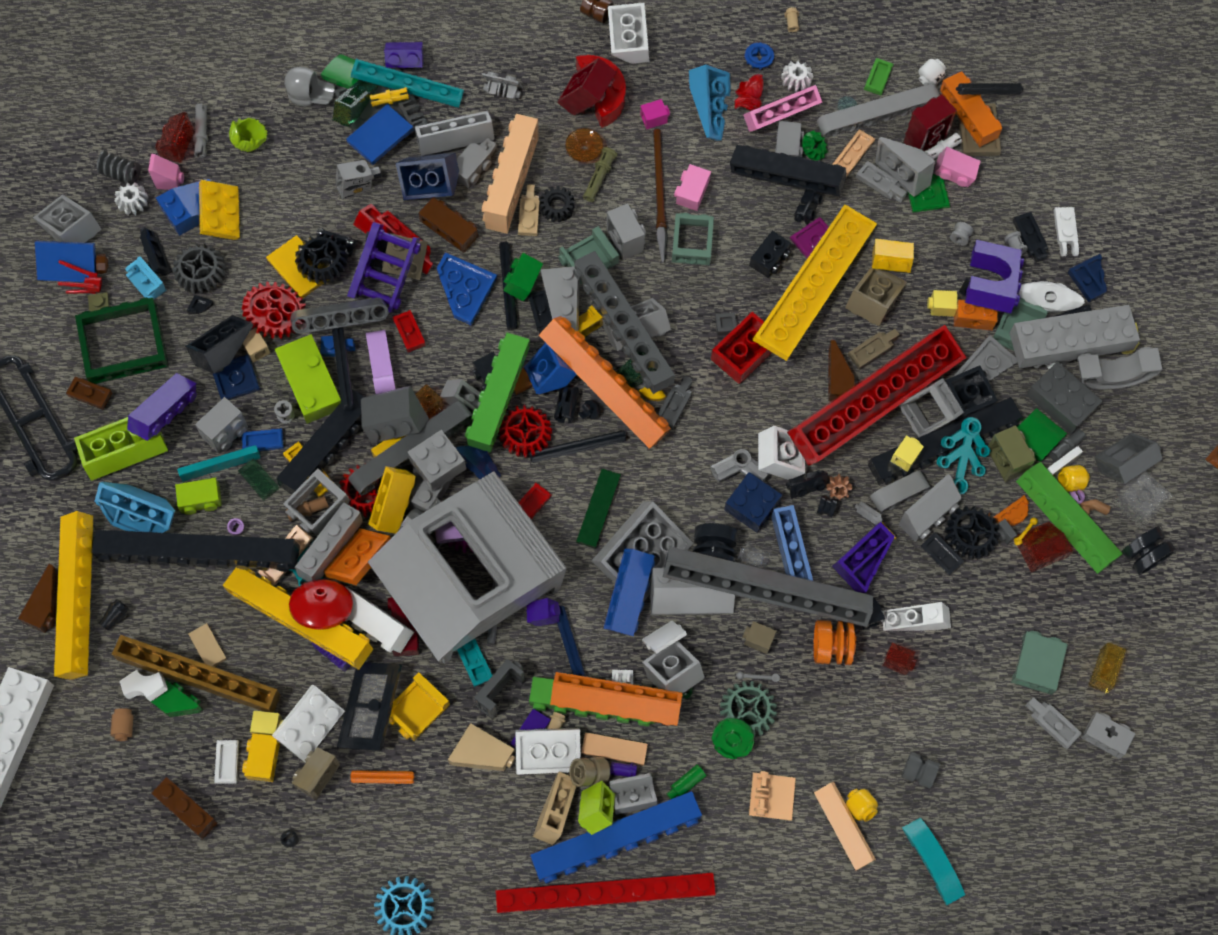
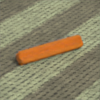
(391, 777)

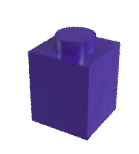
(543, 612)

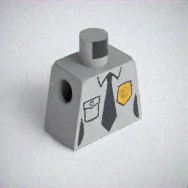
(355, 177)

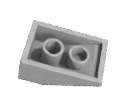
(906, 164)
(67, 221)

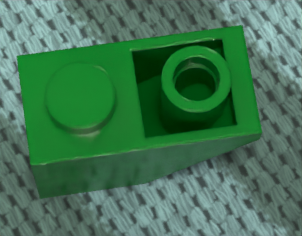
(175, 702)

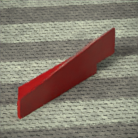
(391, 225)

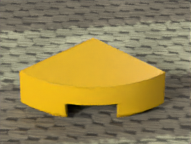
(647, 394)

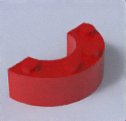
(614, 101)

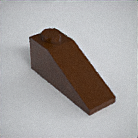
(839, 374)
(41, 606)

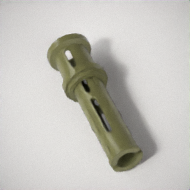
(602, 167)

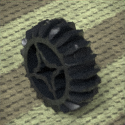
(323, 268)
(989, 532)

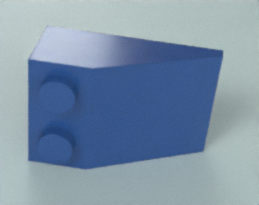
(181, 207)

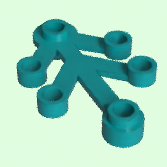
(965, 452)

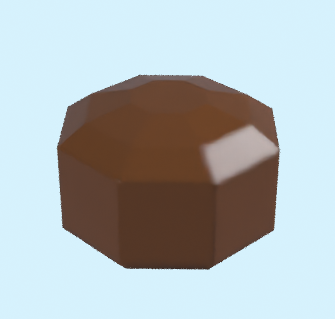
(102, 263)

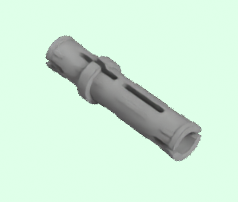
(200, 137)

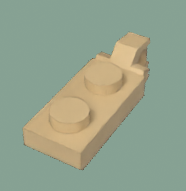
(529, 213)

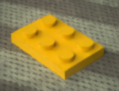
(219, 210)

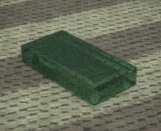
(258, 479)

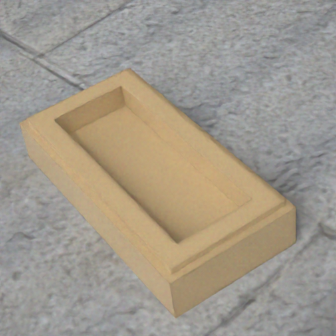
(207, 646)

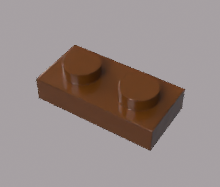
(89, 393)

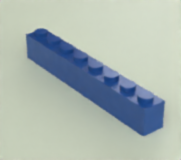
(620, 835)

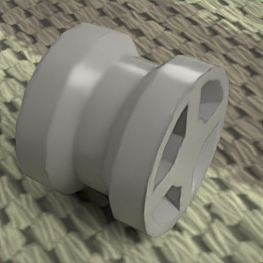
(961, 233)

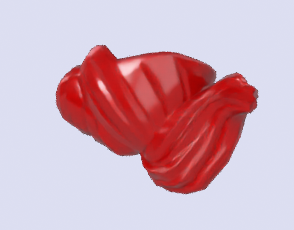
(750, 93)

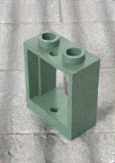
(692, 256)

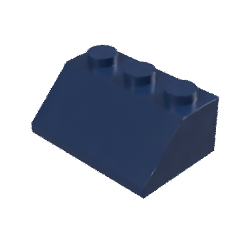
(428, 176)

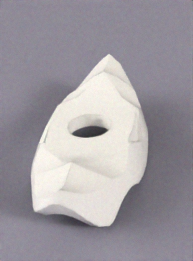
(1065, 298)

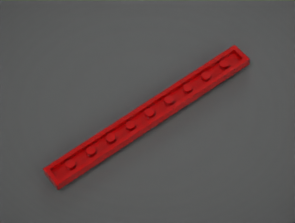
(605, 893)

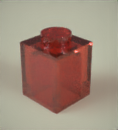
(899, 659)

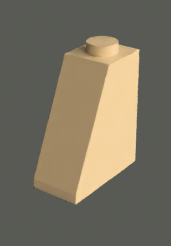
(481, 751)

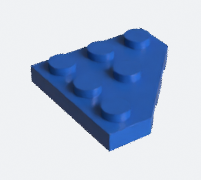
(464, 286)

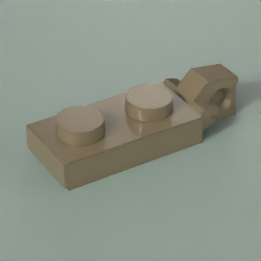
(873, 348)

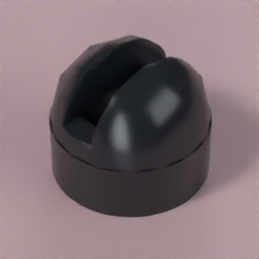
(290, 842)

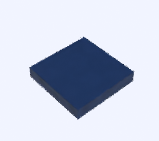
(237, 379)

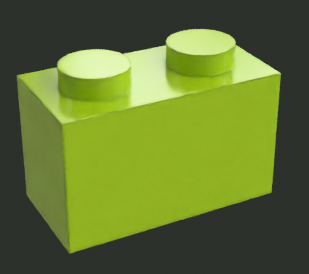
(198, 496)
(596, 807)

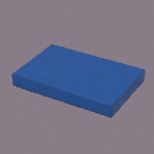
(379, 134)
(76, 253)

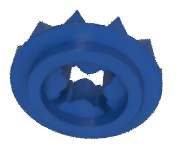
(764, 50)

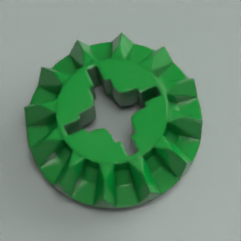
(808, 144)

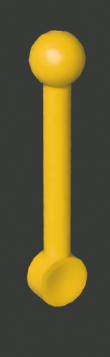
(1033, 521)

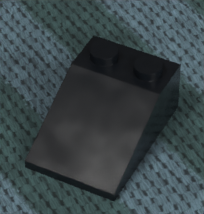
(219, 345)

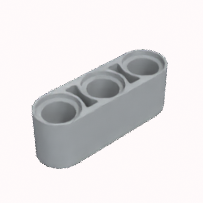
(899, 491)

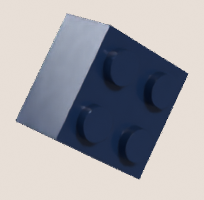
(752, 502)

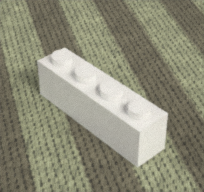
(378, 624)

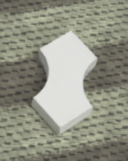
(148, 686)

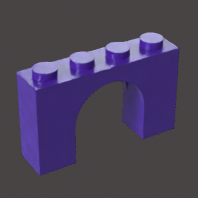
(1006, 263)

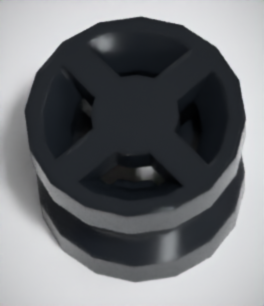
(827, 506)

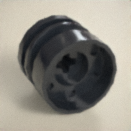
(715, 540)

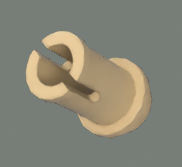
(792, 19)
(556, 721)

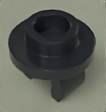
(591, 410)

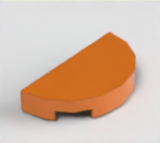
(1015, 512)

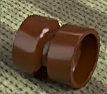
(597, 8)

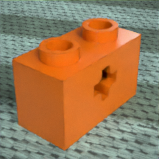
(974, 316)

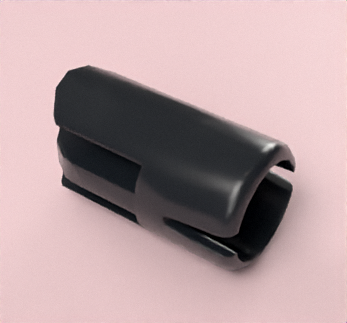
(566, 404)

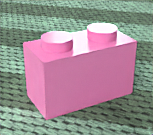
(957, 167)
(693, 187)

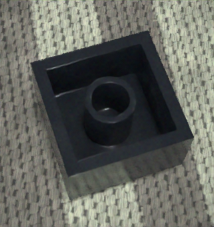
(971, 391)

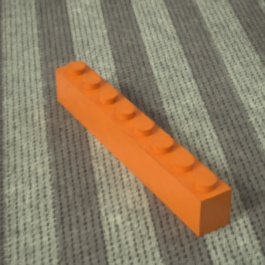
(605, 382)

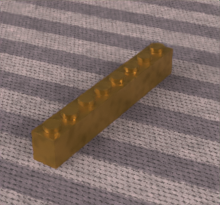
(196, 674)

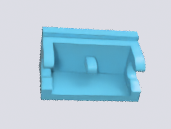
(145, 279)

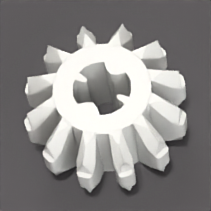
(797, 76)
(124, 200)

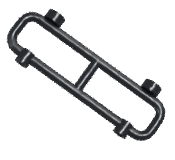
(35, 465)

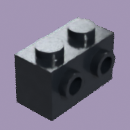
(770, 254)

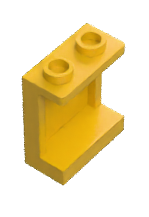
(417, 707)

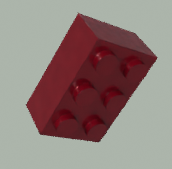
(587, 87)
(930, 123)

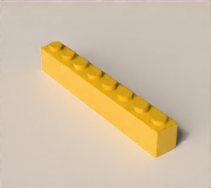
(73, 596)
(275, 604)

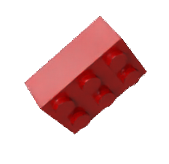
(738, 352)

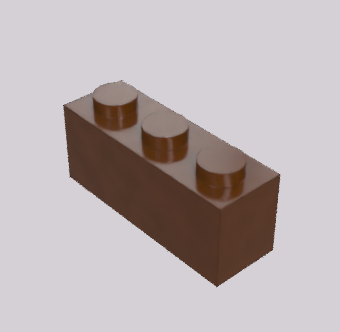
(448, 224)
(184, 808)

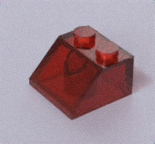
(175, 138)
(1044, 546)

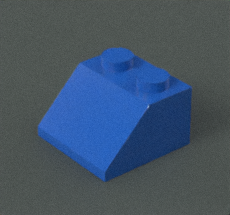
(548, 371)

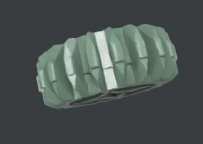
(741, 702)

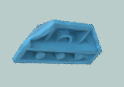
(134, 508)

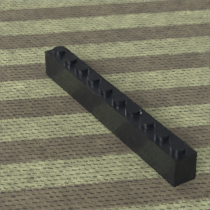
(196, 550)

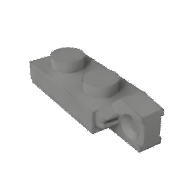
(881, 182)
(1053, 722)

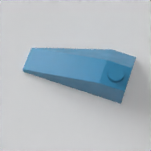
(709, 90)

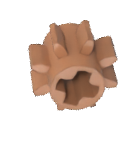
(839, 486)

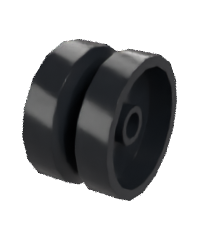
(1147, 548)

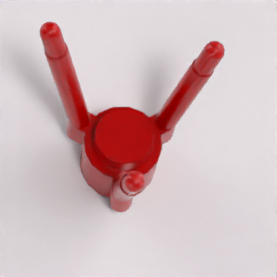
(91, 285)

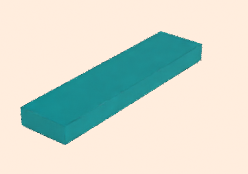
(218, 463)

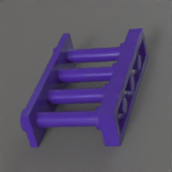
(365, 270)

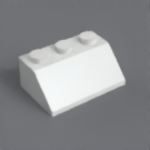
(628, 32)

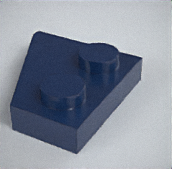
(1089, 278)
(478, 461)

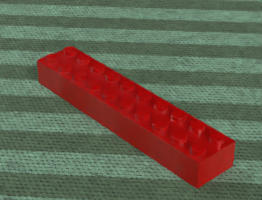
(876, 395)

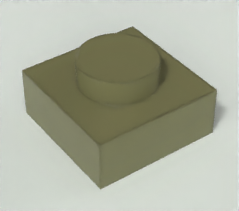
(98, 301)

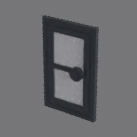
(369, 707)

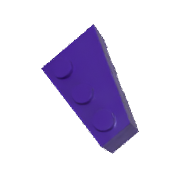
(863, 559)

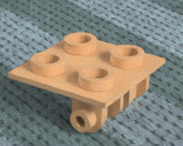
(772, 796)

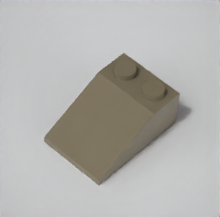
(875, 295)

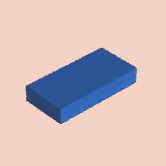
(263, 439)

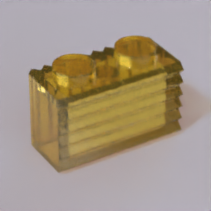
(1107, 667)

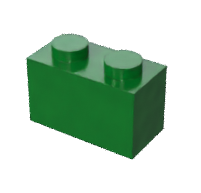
(522, 277)

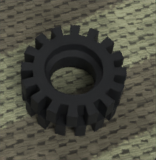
(557, 214)

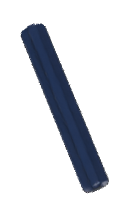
(569, 644)

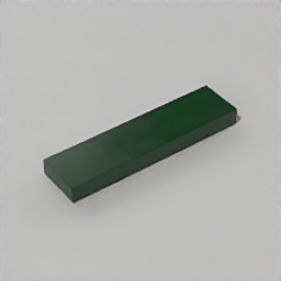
(598, 508)

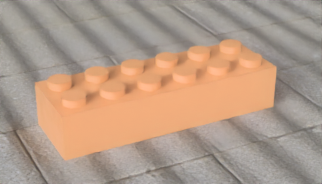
(511, 173)

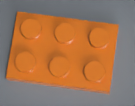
(352, 561)

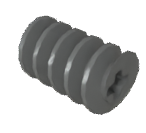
(118, 169)

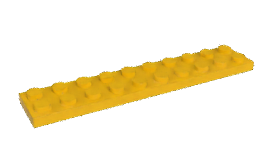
(814, 282)

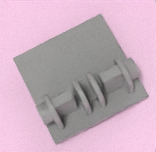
(508, 82)

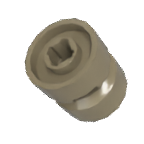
(589, 771)

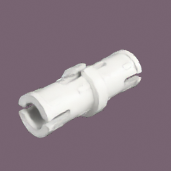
(950, 142)

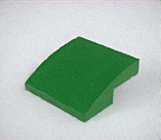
(339, 71)
(1041, 434)

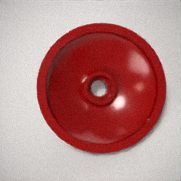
(320, 604)

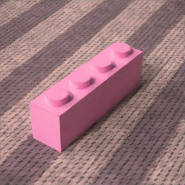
(782, 108)

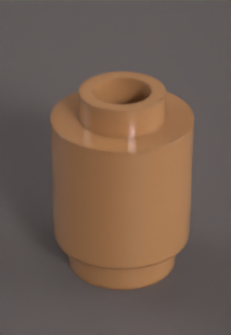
(122, 724)

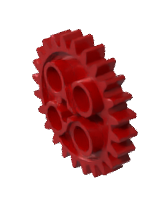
(275, 305)

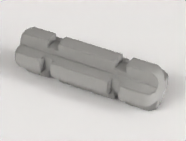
(869, 513)

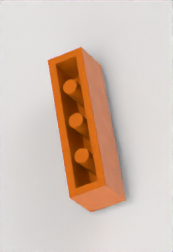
(971, 111)

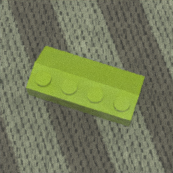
(115, 448)

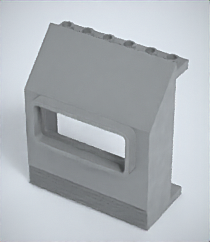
(502, 541)

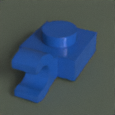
(327, 346)

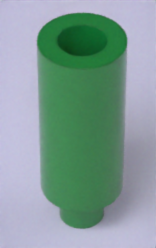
(686, 782)

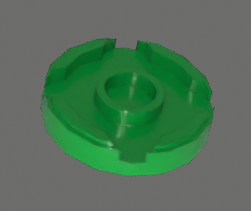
(733, 738)

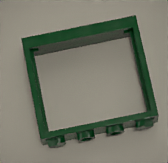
(130, 367)

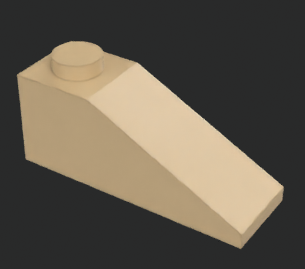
(555, 809)

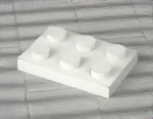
(308, 723)
(546, 750)

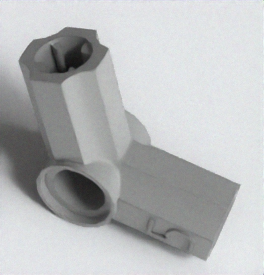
(730, 466)

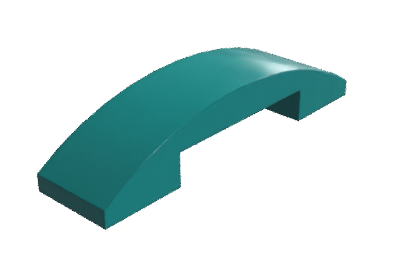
(474, 663)
(934, 860)

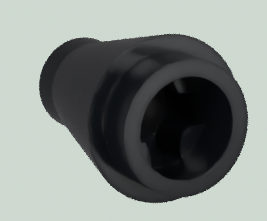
(113, 614)

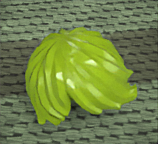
(247, 134)

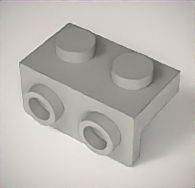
(633, 793)

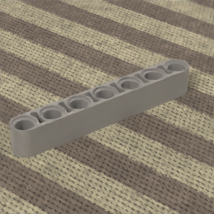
(876, 111)

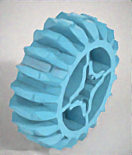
(389, 894)

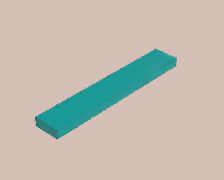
(414, 84)

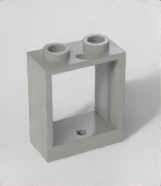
(944, 399)
(304, 490)

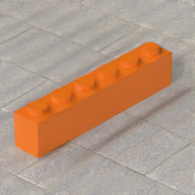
(616, 698)

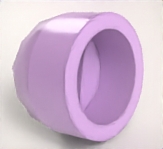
(1081, 495)
(231, 524)

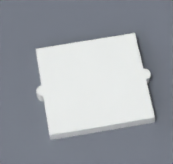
(664, 637)

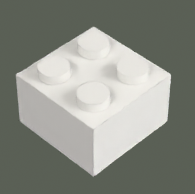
(779, 454)

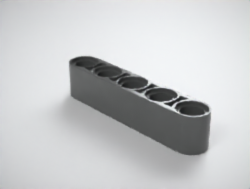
(330, 311)

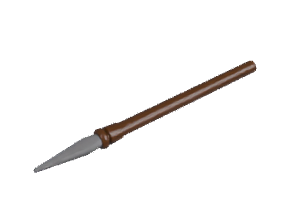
(660, 219)

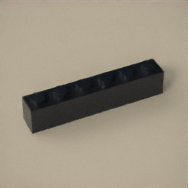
(788, 170)
(322, 445)

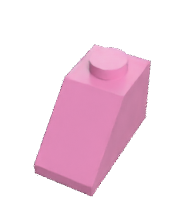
(165, 173)

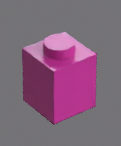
(654, 114)

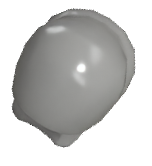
(298, 83)

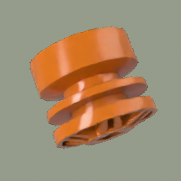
(834, 642)

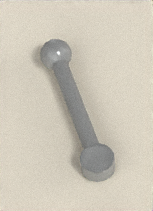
(775, 677)

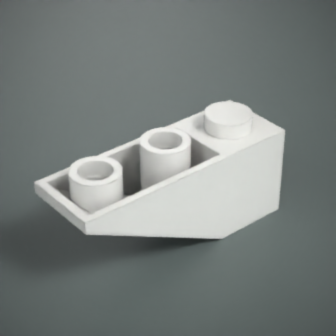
(920, 617)

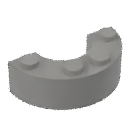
(1119, 373)

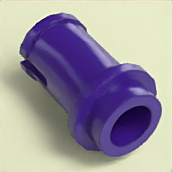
(623, 769)

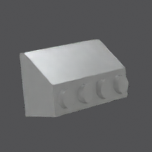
(681, 598)

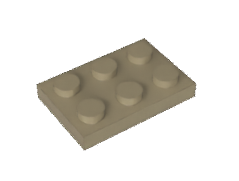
(970, 147)

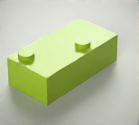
(308, 378)

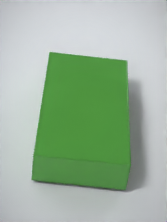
(878, 76)

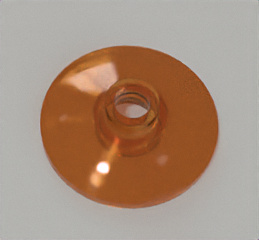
(580, 138)

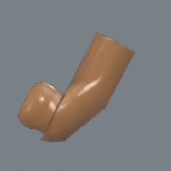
(1096, 505)

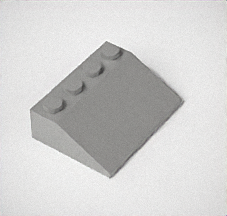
(645, 531)

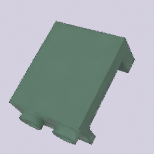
(596, 242)
(1023, 312)
(1040, 662)

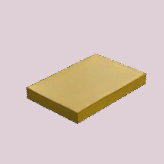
(284, 263)

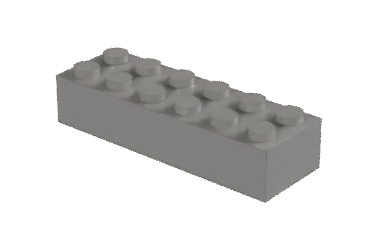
(1074, 334)

